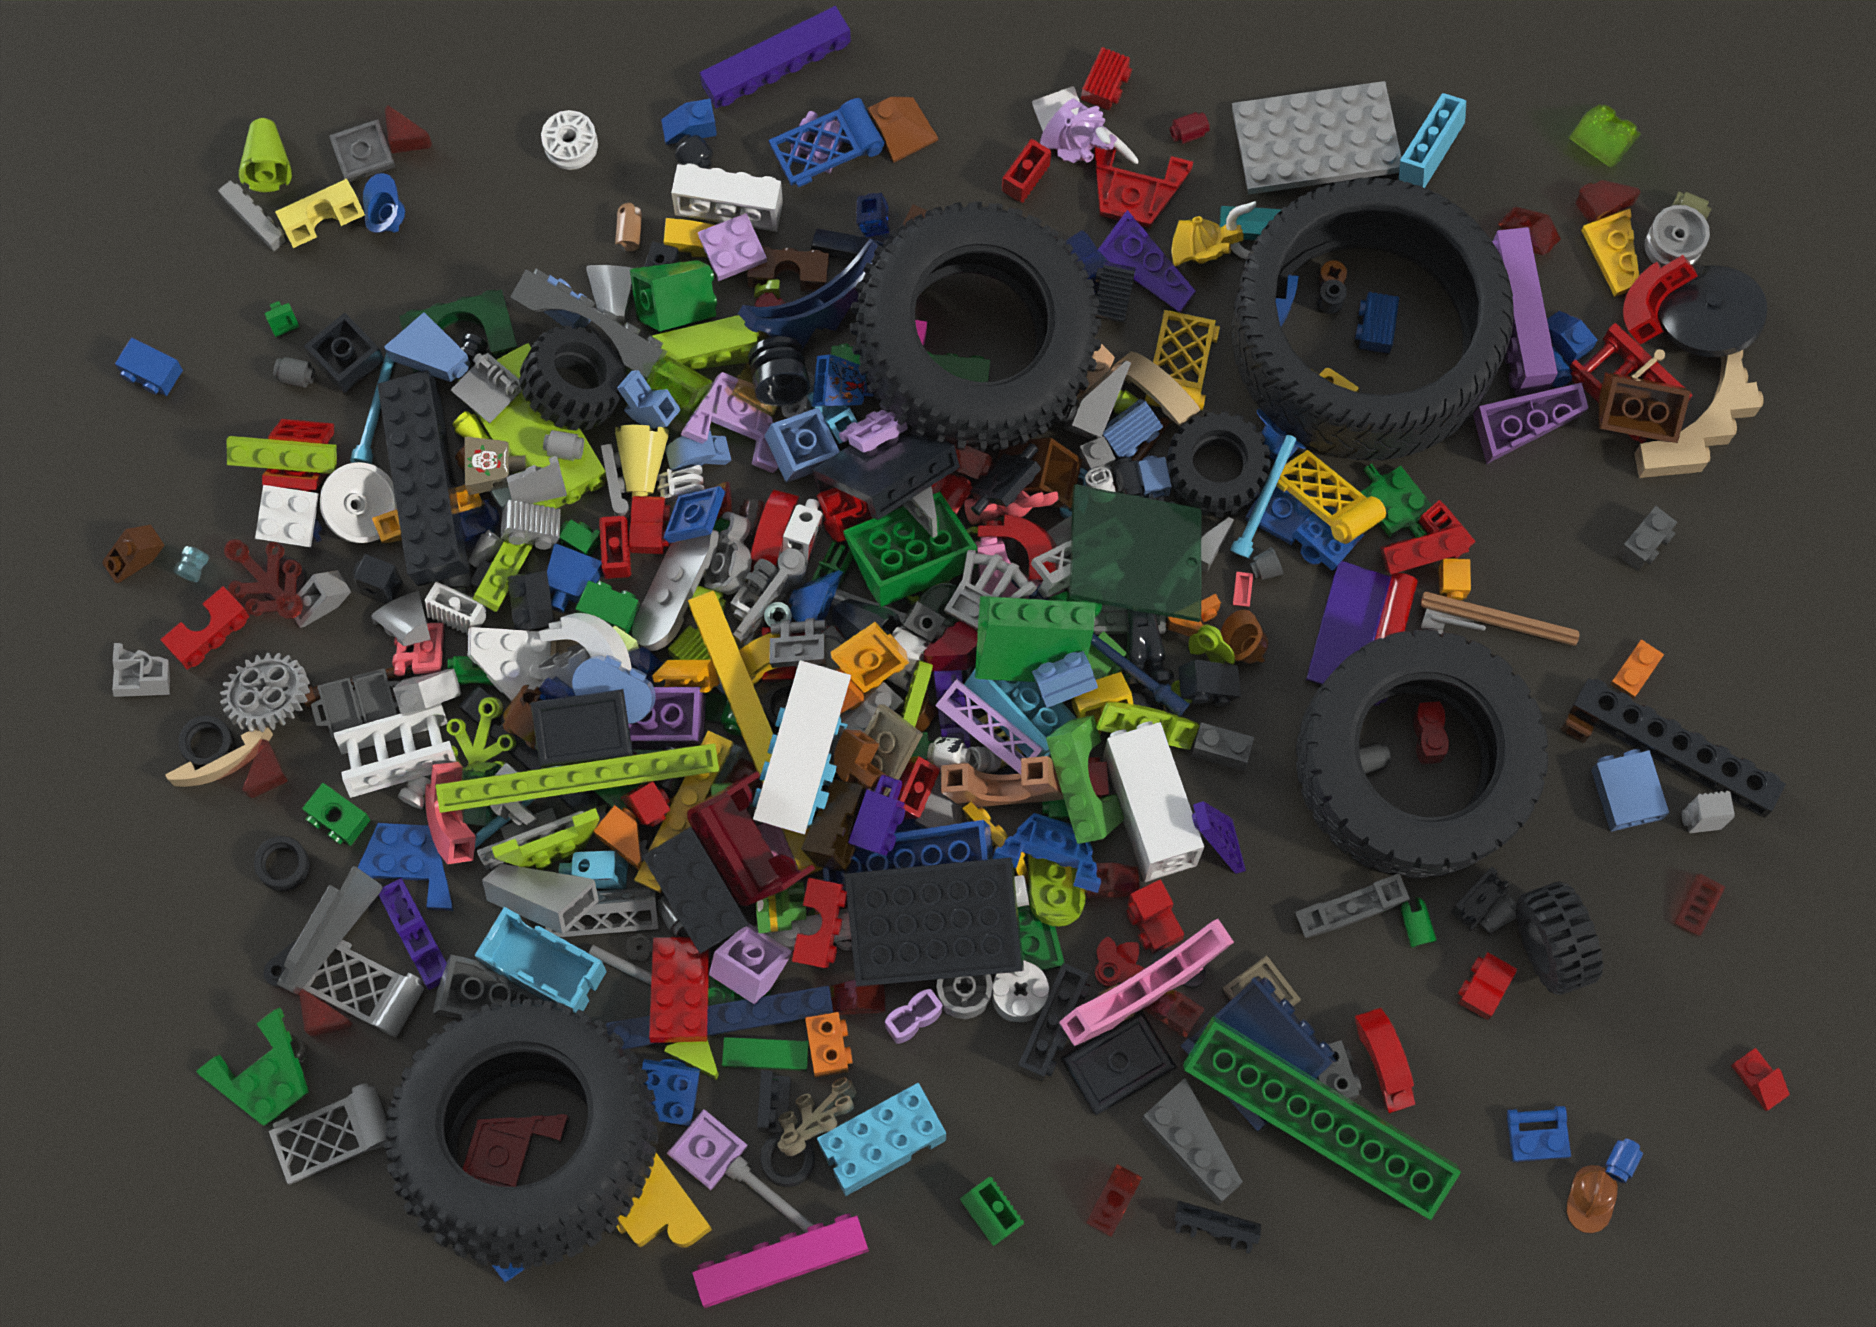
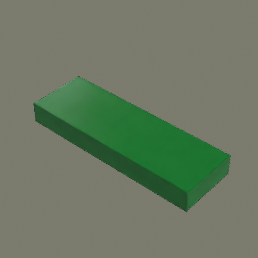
(765, 1054)

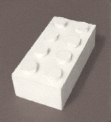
(725, 195)

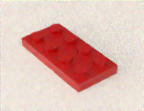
(679, 991)

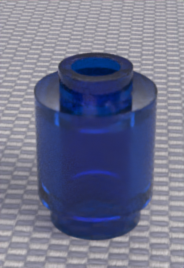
(554, 689)

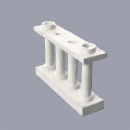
(399, 768)

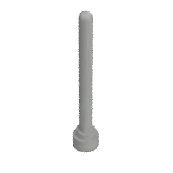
(741, 1172)

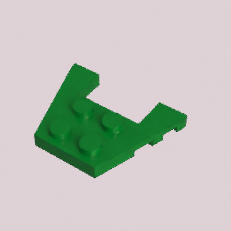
(268, 1084)

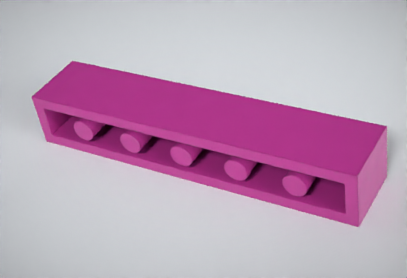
(779, 1261)

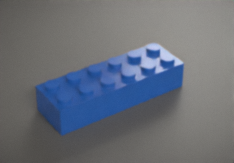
(924, 847)

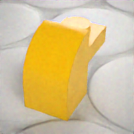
(757, 657)

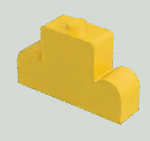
(663, 1207)

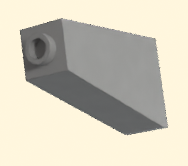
(541, 895)

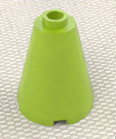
(264, 160)

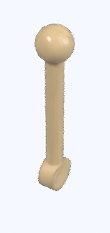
(1658, 356)

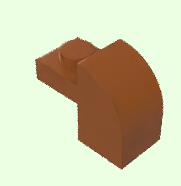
(854, 758)

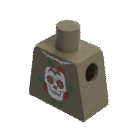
(489, 464)

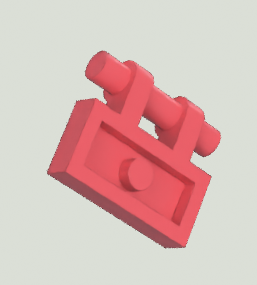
(426, 655)

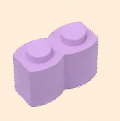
(920, 1012)

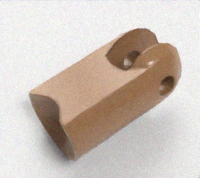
(628, 227)

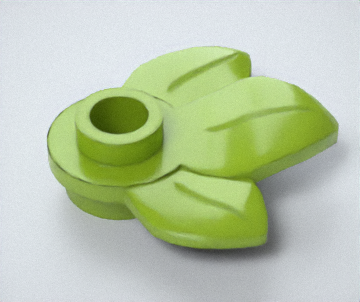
(1210, 642)

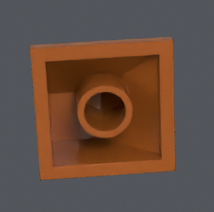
(901, 126)

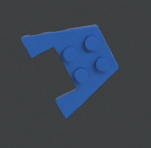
(1055, 842)
(408, 854)

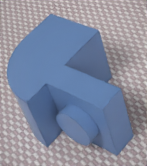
(647, 406)
(688, 453)

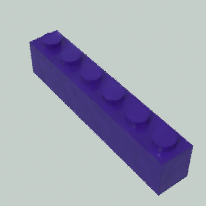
(775, 57)

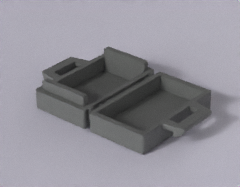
(346, 706)

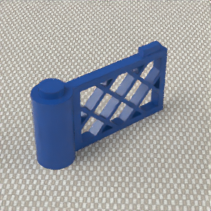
(858, 131)

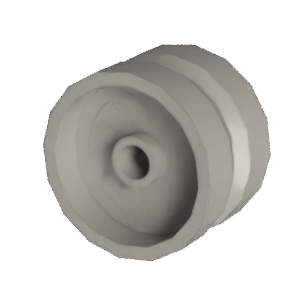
(1676, 233)

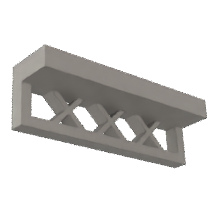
(1058, 579)
(620, 902)

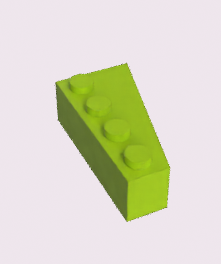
(711, 343)

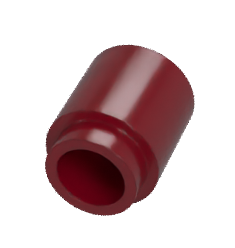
(1189, 127)

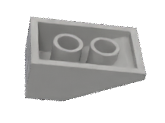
(1095, 405)

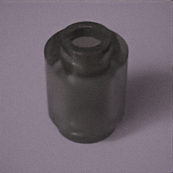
(752, 510)

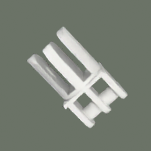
(680, 482)

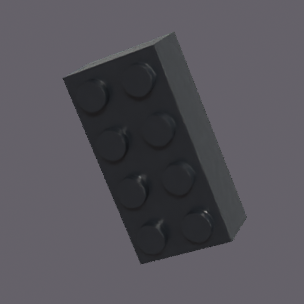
(695, 889)

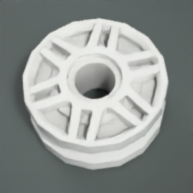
(564, 126)

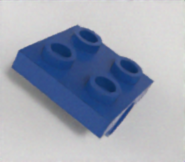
(1319, 542)
(673, 1088)

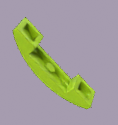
(1119, 716)

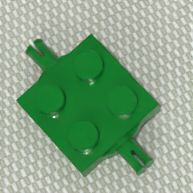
(1401, 500)

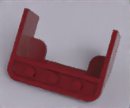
(738, 846)

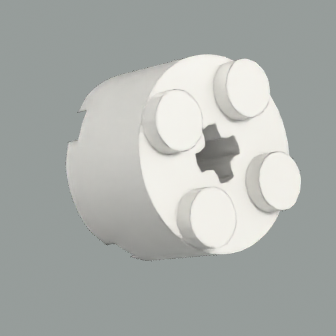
(915, 647)
(1020, 1007)

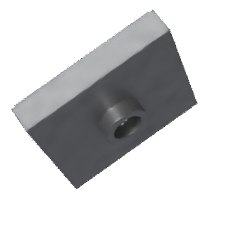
(362, 151)

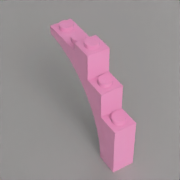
(1147, 986)

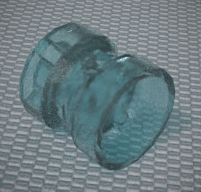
(191, 564)

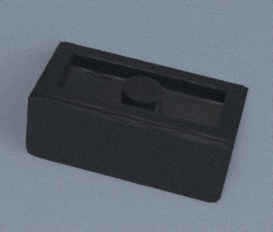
(838, 244)

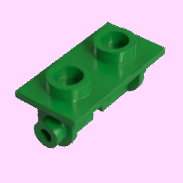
(467, 671)

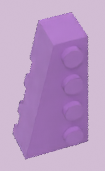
(1520, 420)

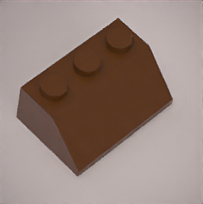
(1642, 407)

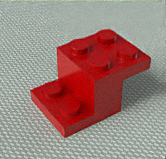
(300, 432)

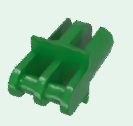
(827, 568)

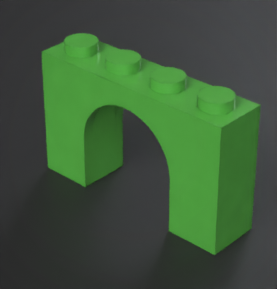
(1070, 748)

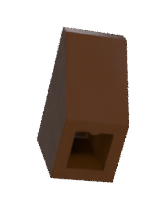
(132, 552)

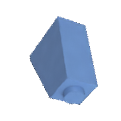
(429, 348)

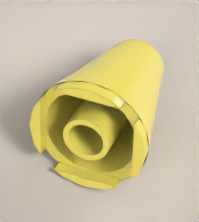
(640, 456)

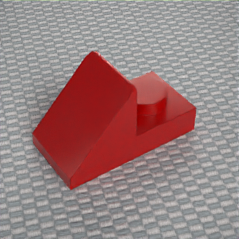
(1762, 1081)

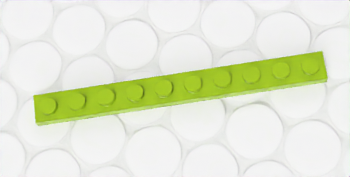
(577, 777)

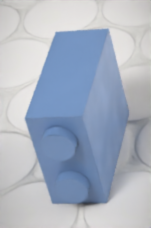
(1629, 790)

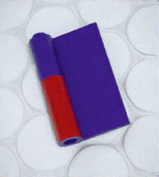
(1358, 611)

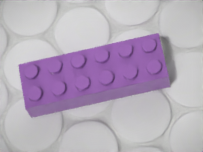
(1530, 344)

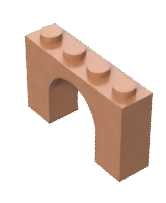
(1035, 784)

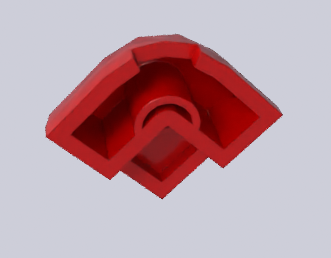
(842, 512)

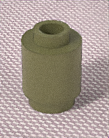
(1694, 202)

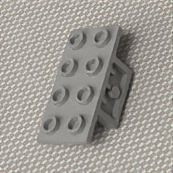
(525, 834)

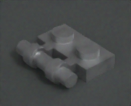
(789, 650)

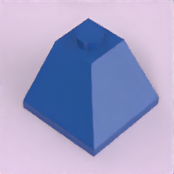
(815, 597)

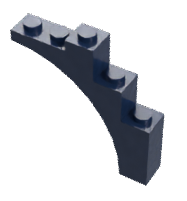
(817, 310)

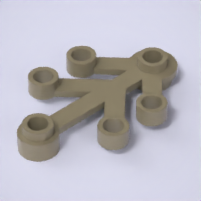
(793, 1140)

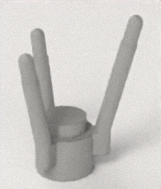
(1436, 620)

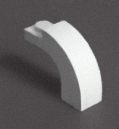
(592, 633)

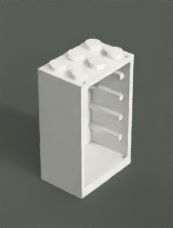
(1152, 801)

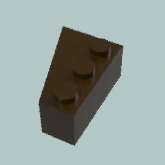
(832, 827)

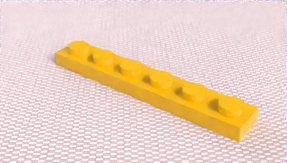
(691, 792)

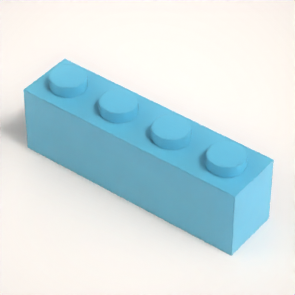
(1433, 140)

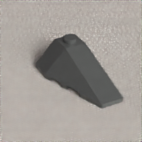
(470, 985)

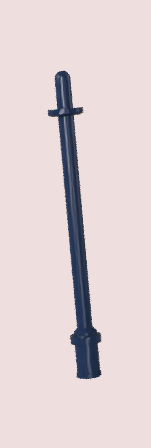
(1160, 691)

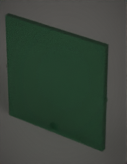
(1136, 553)

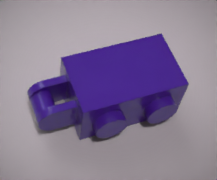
(879, 817)

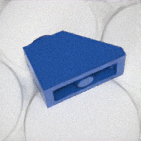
(691, 119)
(1570, 336)

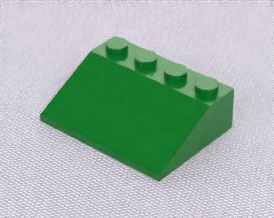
(903, 557)
(1025, 633)

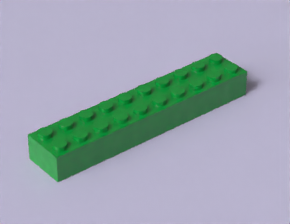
(1321, 1118)

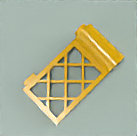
(1192, 388)
(1351, 516)

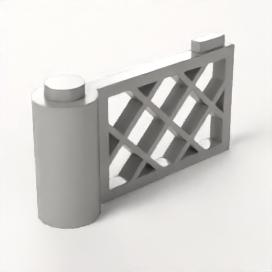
(790, 577)
(396, 1000)
(364, 1115)

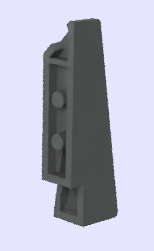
(327, 927)

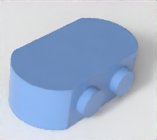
(606, 674)

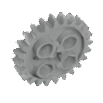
(265, 692)

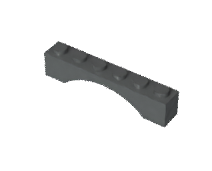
(542, 295)

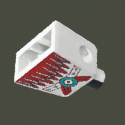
(804, 529)

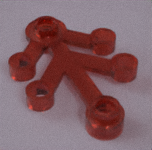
(267, 581)

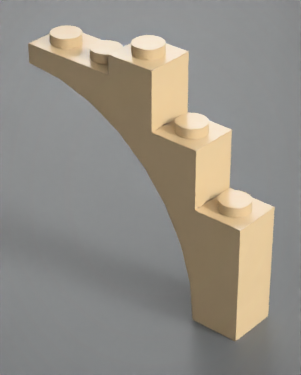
(1714, 427)

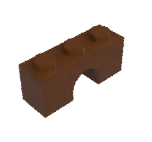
(810, 266)

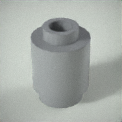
(563, 445)

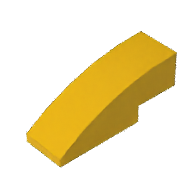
(684, 236)

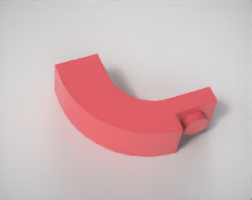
(450, 835)

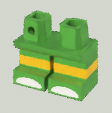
(780, 909)

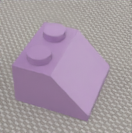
(749, 963)

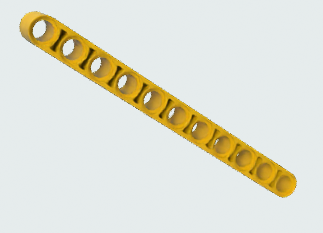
(741, 697)

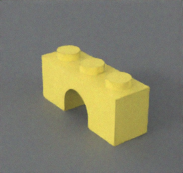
(332, 202)

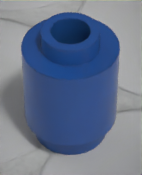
(1623, 1160)

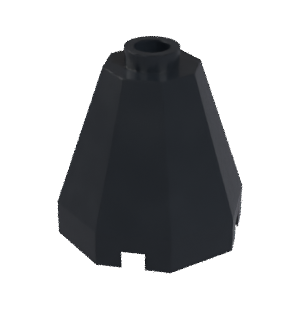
(854, 616)

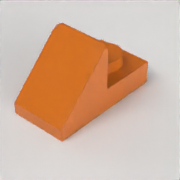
(1209, 610)

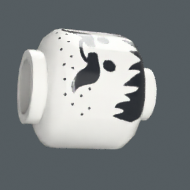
(948, 752)

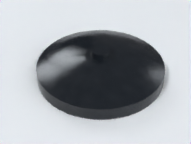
(1714, 312)

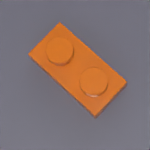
(1637, 669)

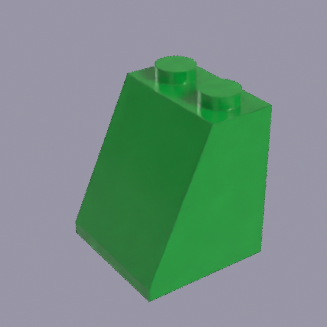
(673, 294)

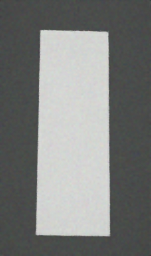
(802, 747)

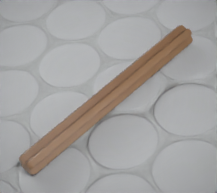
(1500, 618)

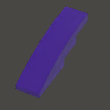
(948, 726)
(413, 932)

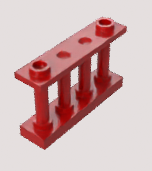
(1635, 358)

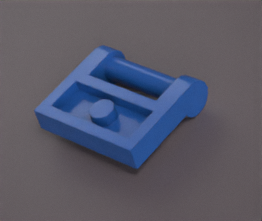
(1538, 1143)

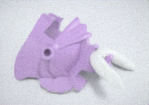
(1079, 133)

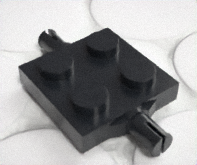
(1005, 480)

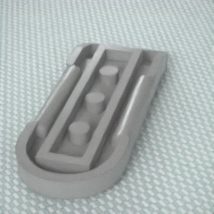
(672, 587)

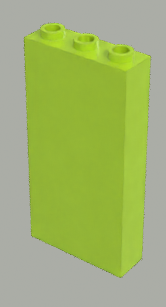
(526, 434)

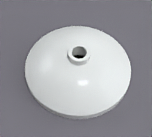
(368, 488)

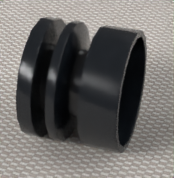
(779, 371)

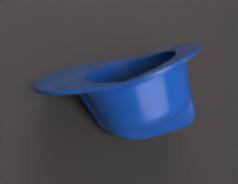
(382, 205)
(1275, 436)

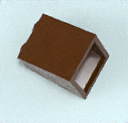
(1058, 469)

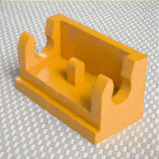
(688, 674)

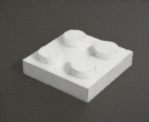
(287, 516)

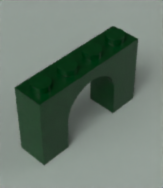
(484, 310)

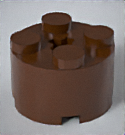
(519, 715)

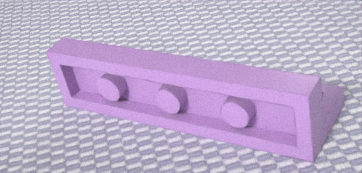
(981, 731)

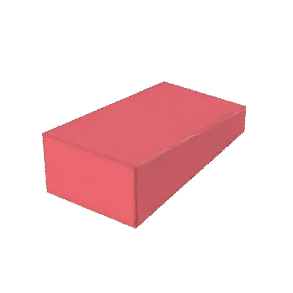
(1242, 589)

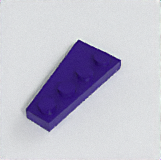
(1132, 247)
(1220, 833)

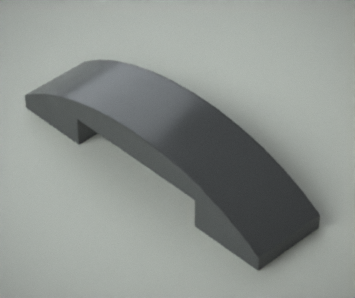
(1352, 907)

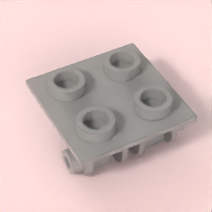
(487, 387)

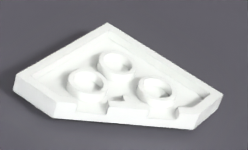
(508, 657)

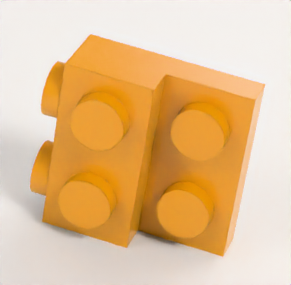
(870, 657)

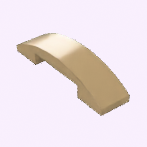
(1160, 387)
(189, 776)

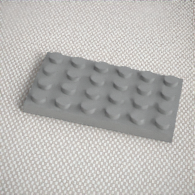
(1316, 137)

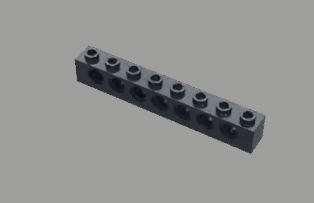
(1684, 761)

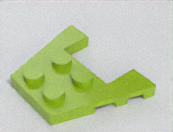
(552, 848)

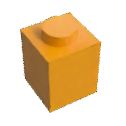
(1454, 578)

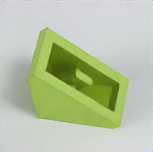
(694, 1055)

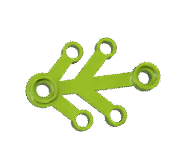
(477, 751)

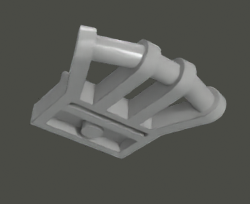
(966, 599)

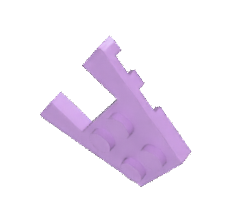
(734, 414)

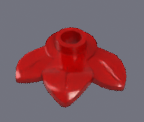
(1120, 959)

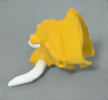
(1206, 240)

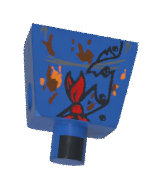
(838, 383)

